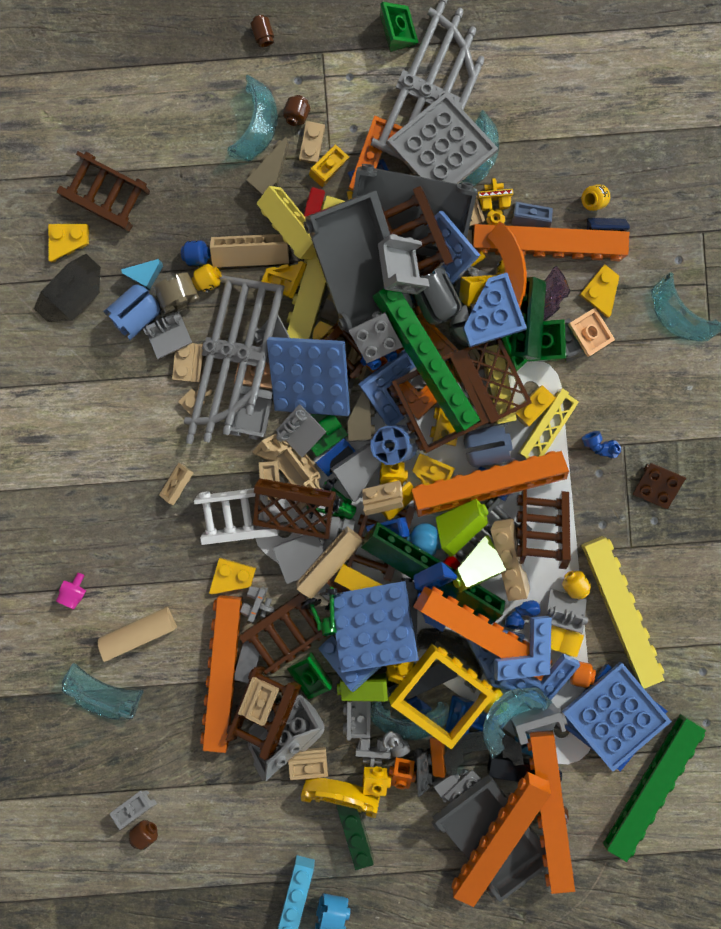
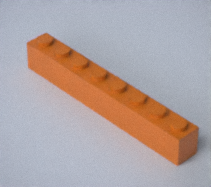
(558, 242)
(490, 483)
(471, 626)
(222, 672)
(552, 814)
(501, 838)

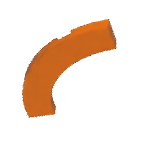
(512, 258)

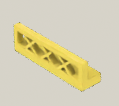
(544, 421)

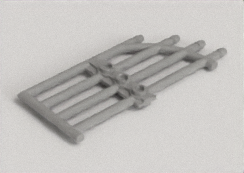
(425, 90)
(231, 351)

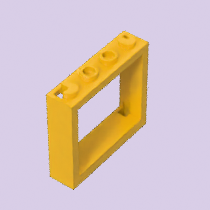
(448, 739)

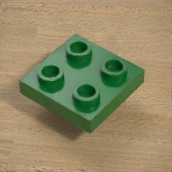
(333, 434)

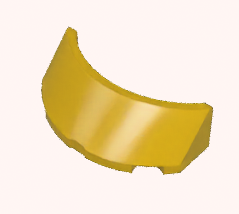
(340, 794)

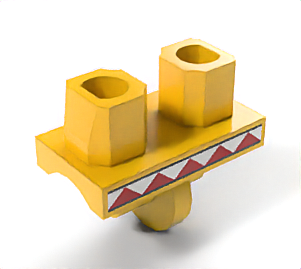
(503, 196)

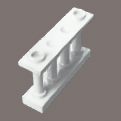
(230, 532)

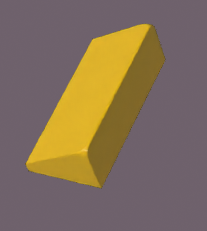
(407, 498)

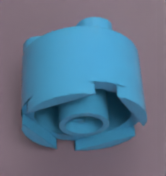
(332, 912)

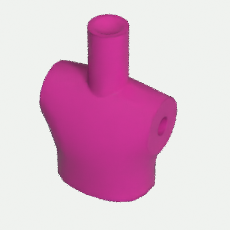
(71, 593)

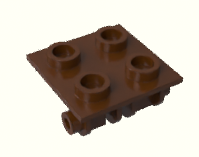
(659, 485)

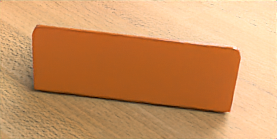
(437, 757)

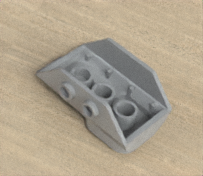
(300, 732)

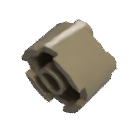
(176, 293)

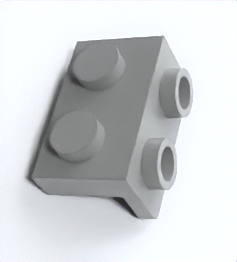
(358, 719)

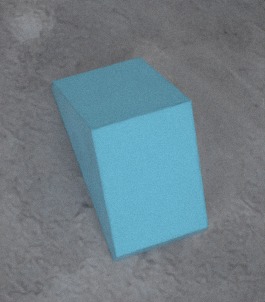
(144, 273)

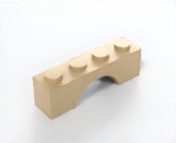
(514, 576)

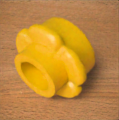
(495, 213)

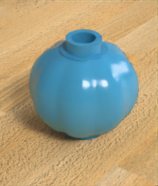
(426, 538)

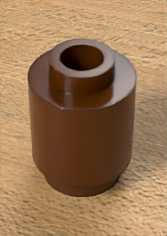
(262, 31)

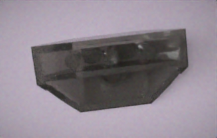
(70, 290)

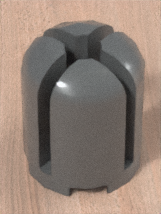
(439, 300)

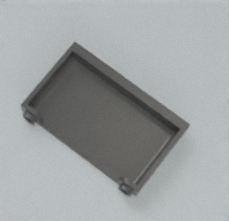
(395, 188)
(349, 255)
(469, 819)

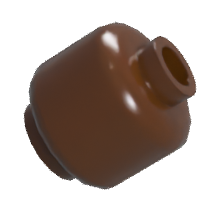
(296, 110)
(143, 835)

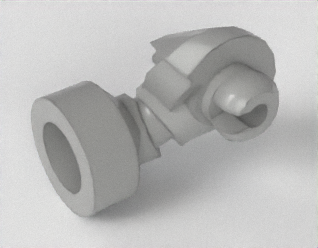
(395, 743)

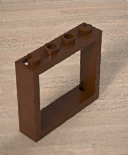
(466, 387)

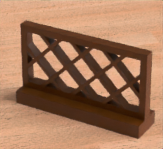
(481, 390)
(293, 493)

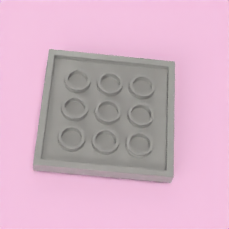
(442, 143)

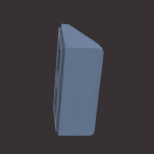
(531, 215)

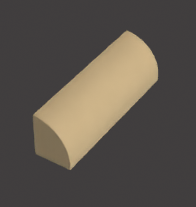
(249, 250)
(329, 562)
(136, 634)

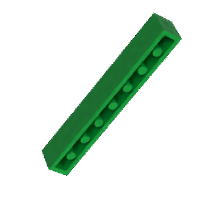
(427, 359)
(654, 787)

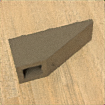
(270, 169)
(360, 420)

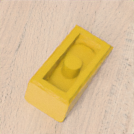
(328, 165)

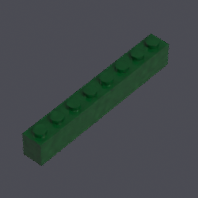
(411, 560)

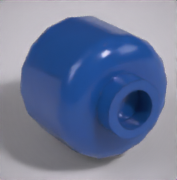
(195, 253)

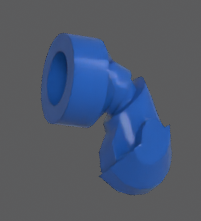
(608, 448)
(528, 608)

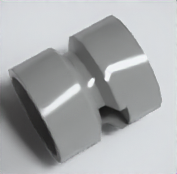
(336, 523)

